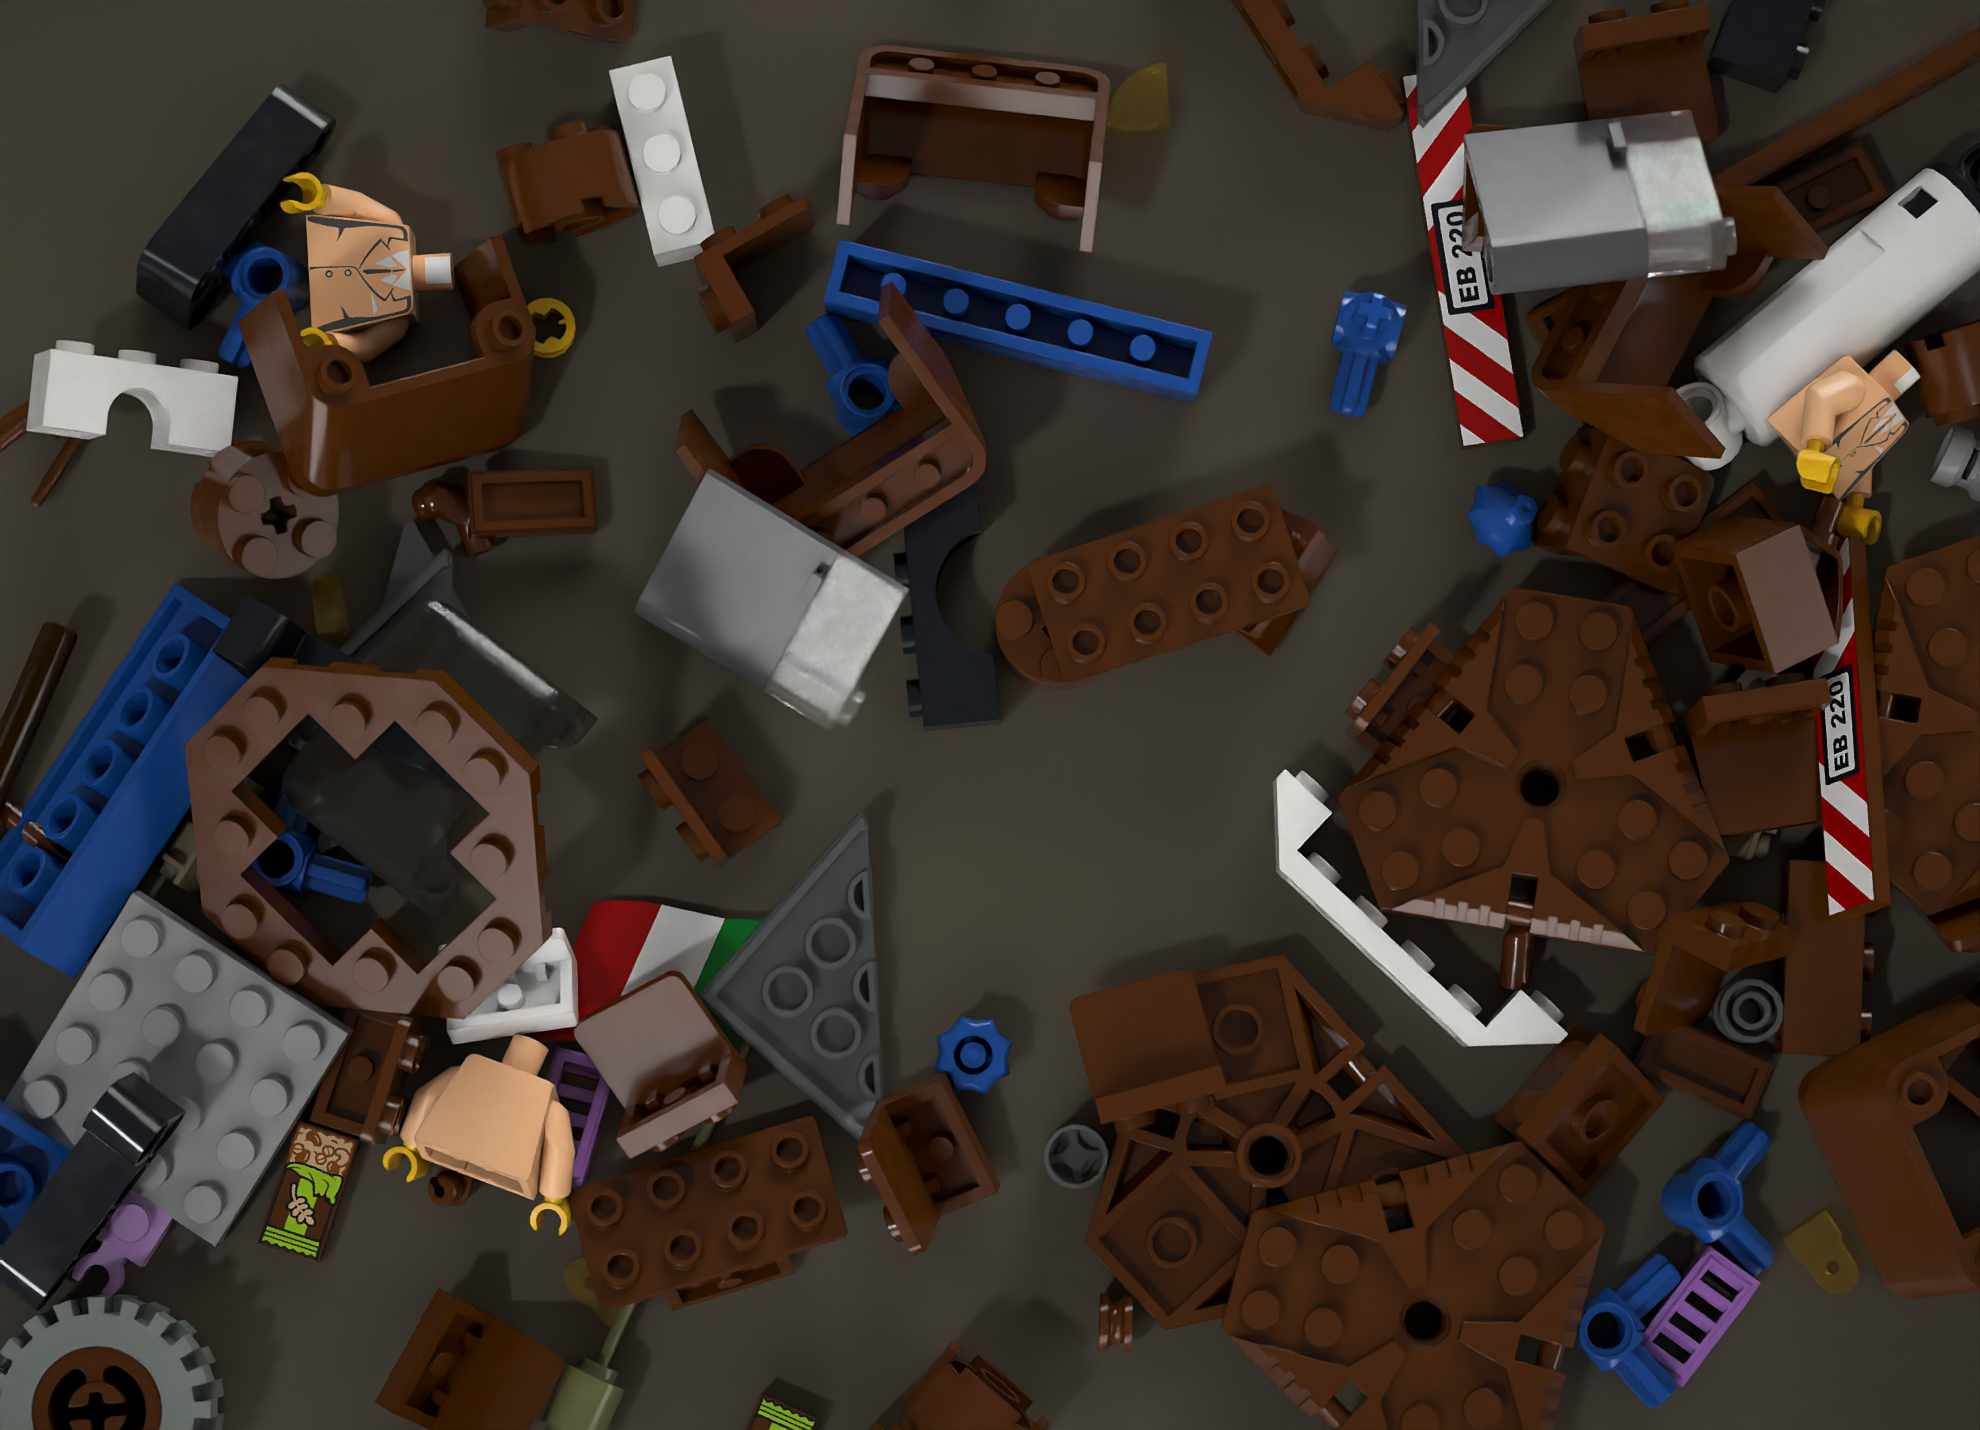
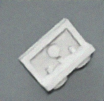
(533, 999)

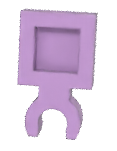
(129, 1234)

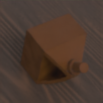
(1765, 588)

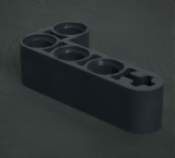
(196, 243)
(262, 633)
(118, 1146)

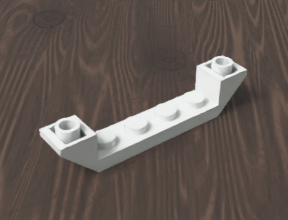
(1516, 1022)

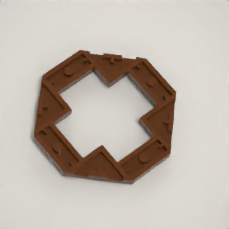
(355, 708)

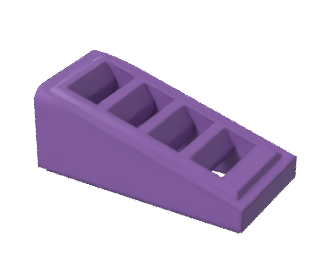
(591, 1125)
(1744, 1287)

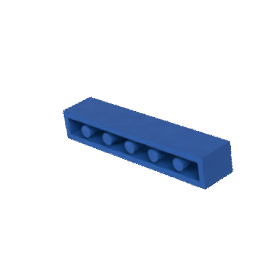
(1023, 322)

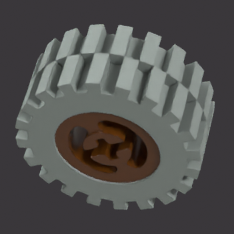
(94, 1338)

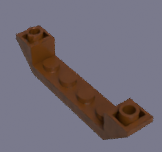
(1357, 98)

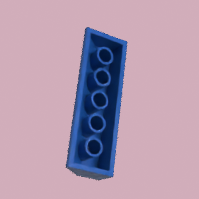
(115, 787)

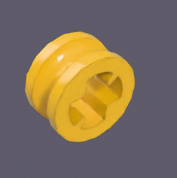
(552, 346)

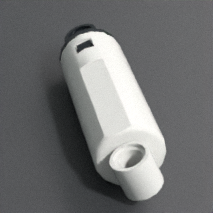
(1848, 304)

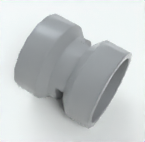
(1953, 459)

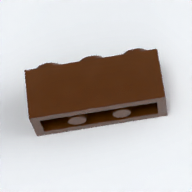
(1824, 973)

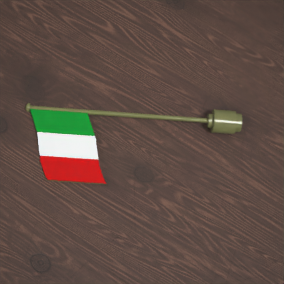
(615, 953)

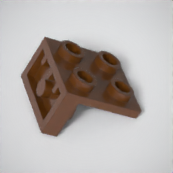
(711, 792)

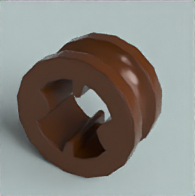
(1115, 1322)

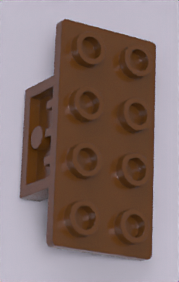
(1168, 584)
(709, 1218)

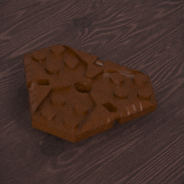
(1556, 695)
(1931, 766)
(1182, 1205)
(1487, 1245)

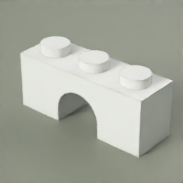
(663, 159)
(187, 404)

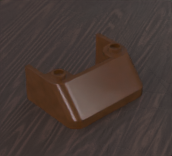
(976, 123)
(1626, 337)
(357, 435)
(882, 474)
(1863, 1123)

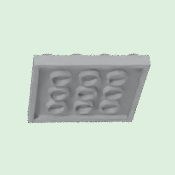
(202, 1033)

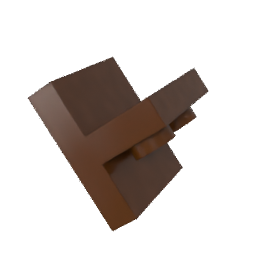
(1580, 1107)

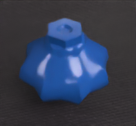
(1503, 518)
(973, 1055)

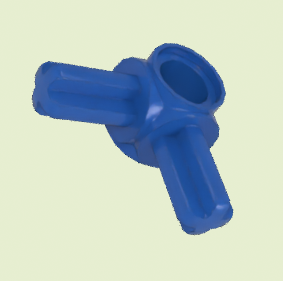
(248, 279)
(1364, 335)
(850, 373)
(313, 869)
(1725, 1207)
(1624, 1351)

